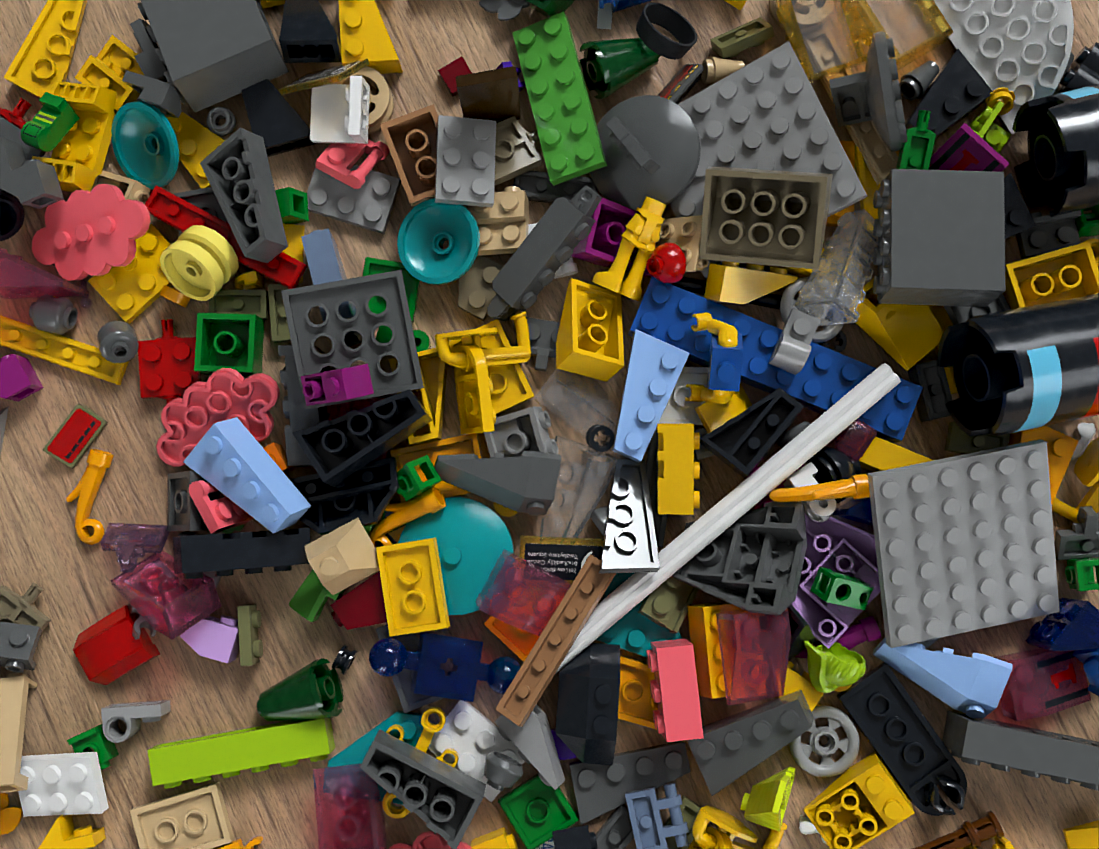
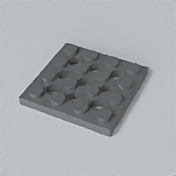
(359, 291)

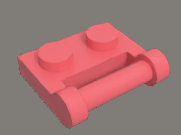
(341, 157)
(218, 513)

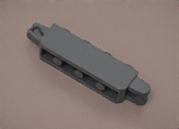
(543, 253)

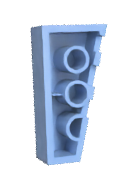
(647, 388)
(247, 475)

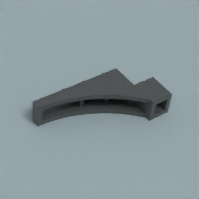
(29, 180)

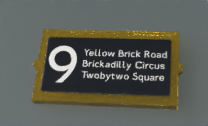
(324, 76)
(560, 555)

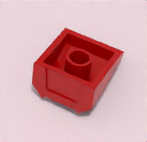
(110, 650)

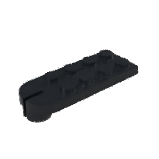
(905, 741)

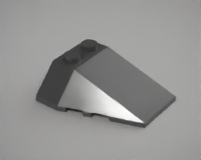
(753, 560)

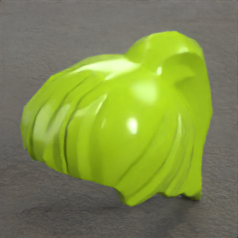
(833, 666)

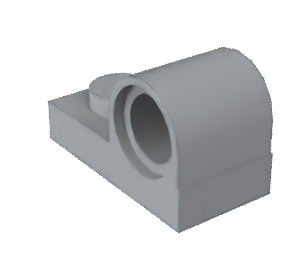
(794, 342)
(131, 714)

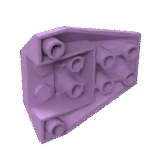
(843, 551)

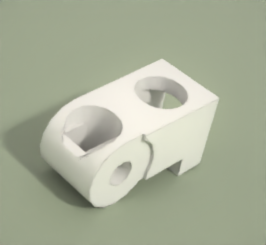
(818, 509)

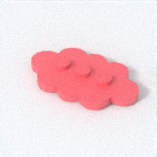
(90, 232)
(209, 402)

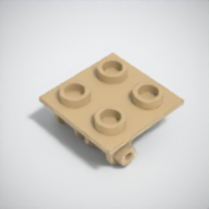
(687, 235)

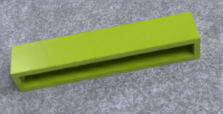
(240, 750)

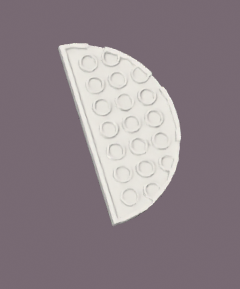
(1013, 44)

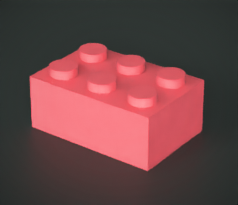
(675, 690)

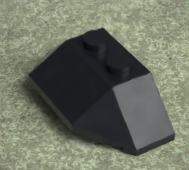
(358, 496)
(590, 703)

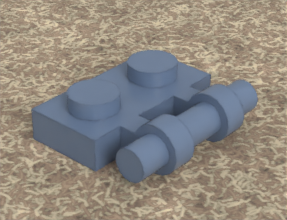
(647, 821)

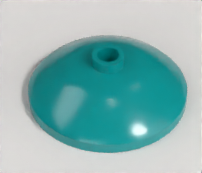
(145, 144)
(423, 237)

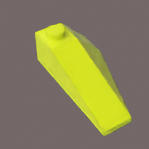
(769, 799)

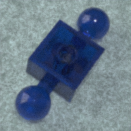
(390, 657)

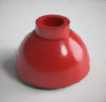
(667, 263)

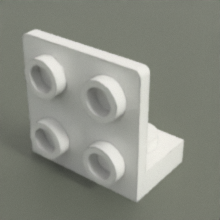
(340, 112)

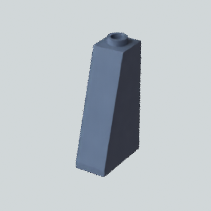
(326, 267)

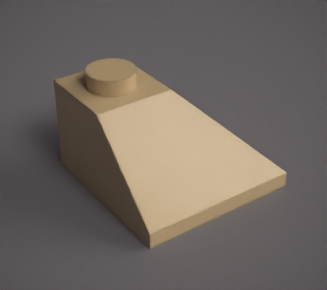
(343, 556)

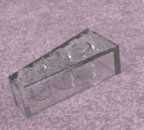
(843, 269)

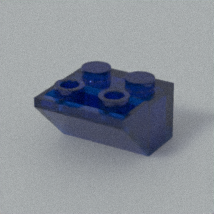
(1070, 629)

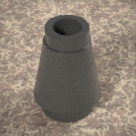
(918, 80)

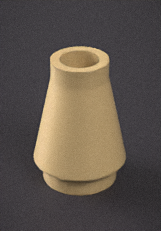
(719, 68)

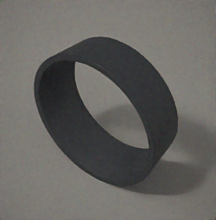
(672, 22)

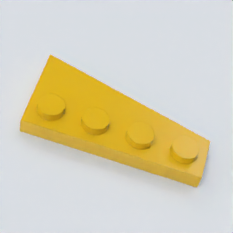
(48, 47)

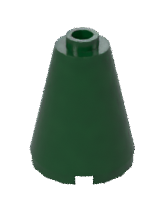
(614, 63)
(303, 695)

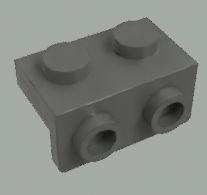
(18, 646)

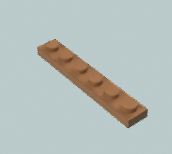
(554, 642)

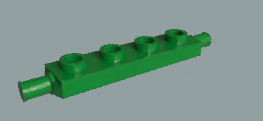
(919, 148)

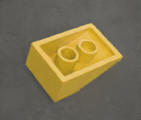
(590, 332)

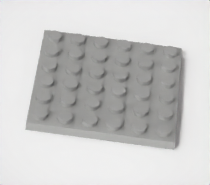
(766, 121)
(964, 542)

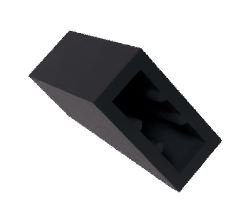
(308, 34)
(274, 119)

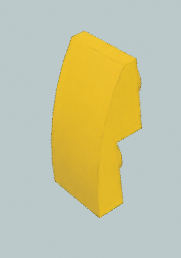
(715, 415)

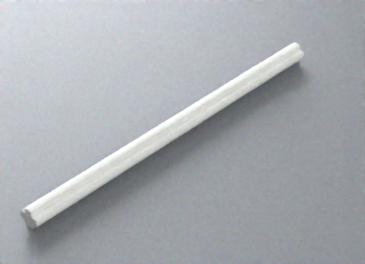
(736, 504)

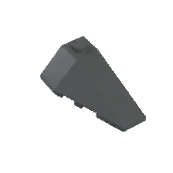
(517, 483)

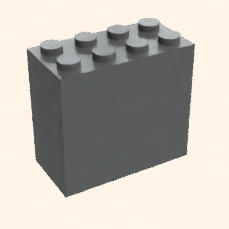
(212, 47)
(940, 238)

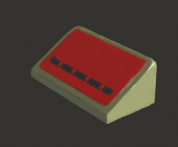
(75, 435)

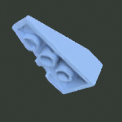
(959, 681)

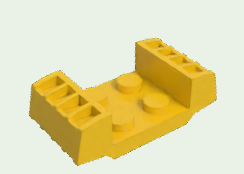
(84, 148)

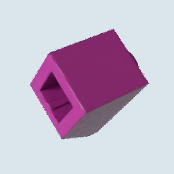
(17, 378)
(337, 385)

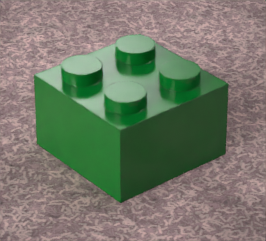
(229, 342)

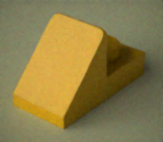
(65, 837)

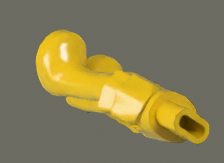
(642, 233)

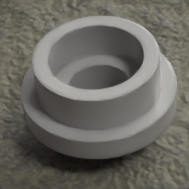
(214, 117)

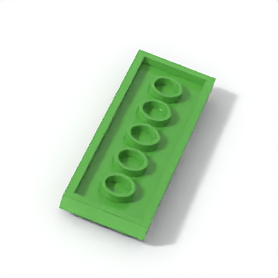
(559, 99)

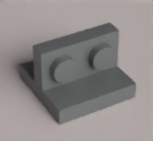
(181, 509)

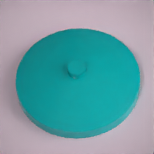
(468, 546)

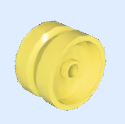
(199, 262)

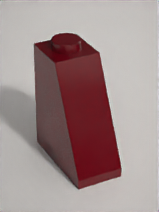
(361, 605)

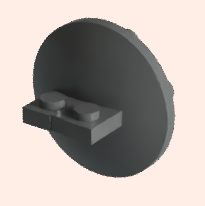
(873, 94)
(647, 150)

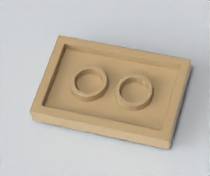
(184, 821)

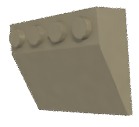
(764, 216)

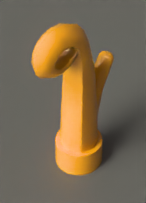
(856, 487)
(87, 490)
(405, 512)

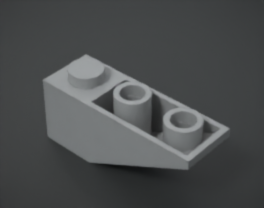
(535, 745)

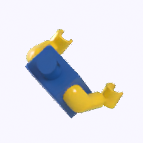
(724, 361)

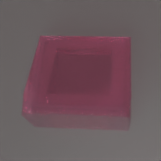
(855, 439)

